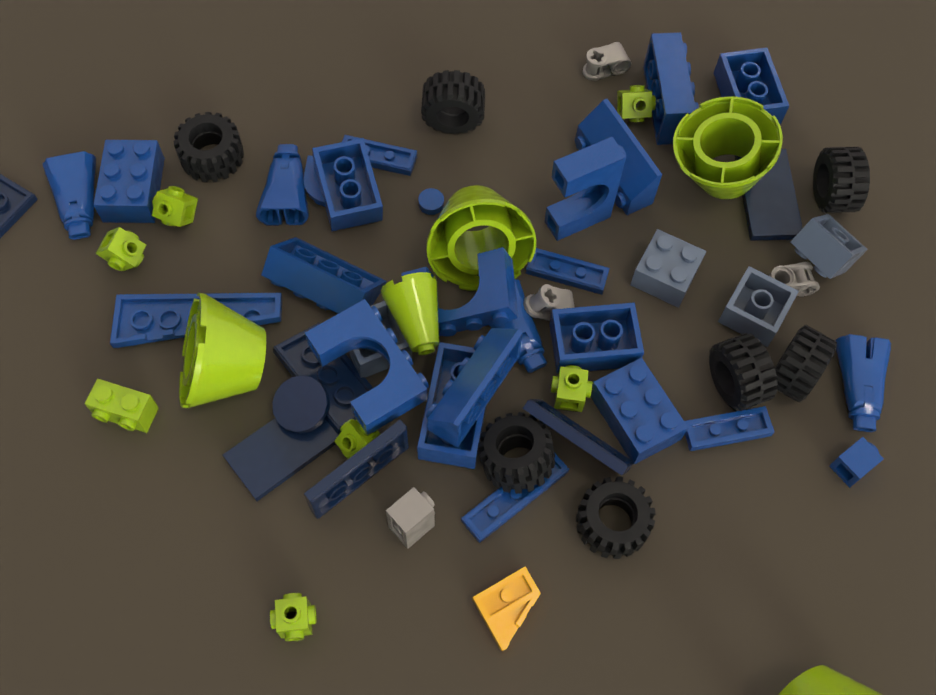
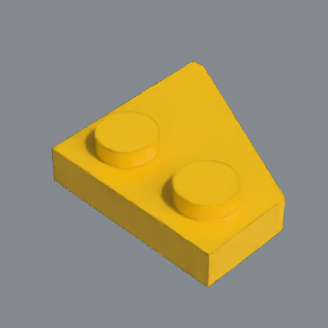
(507, 605)

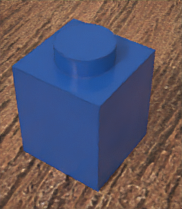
(856, 461)

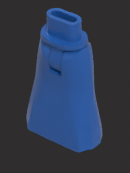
(72, 186)
(284, 189)
(531, 346)
(864, 376)

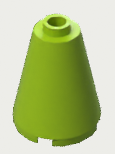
(415, 310)

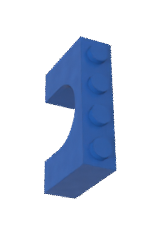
(595, 178)
(493, 301)
(362, 328)

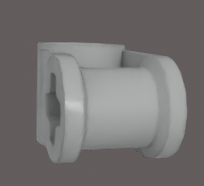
(608, 61)
(798, 277)
(546, 299)

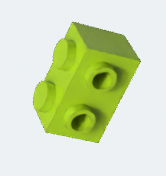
(121, 405)

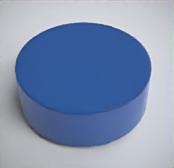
(431, 201)

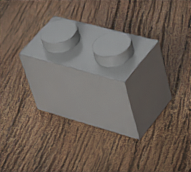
(411, 516)

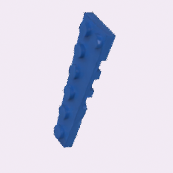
(165, 316)

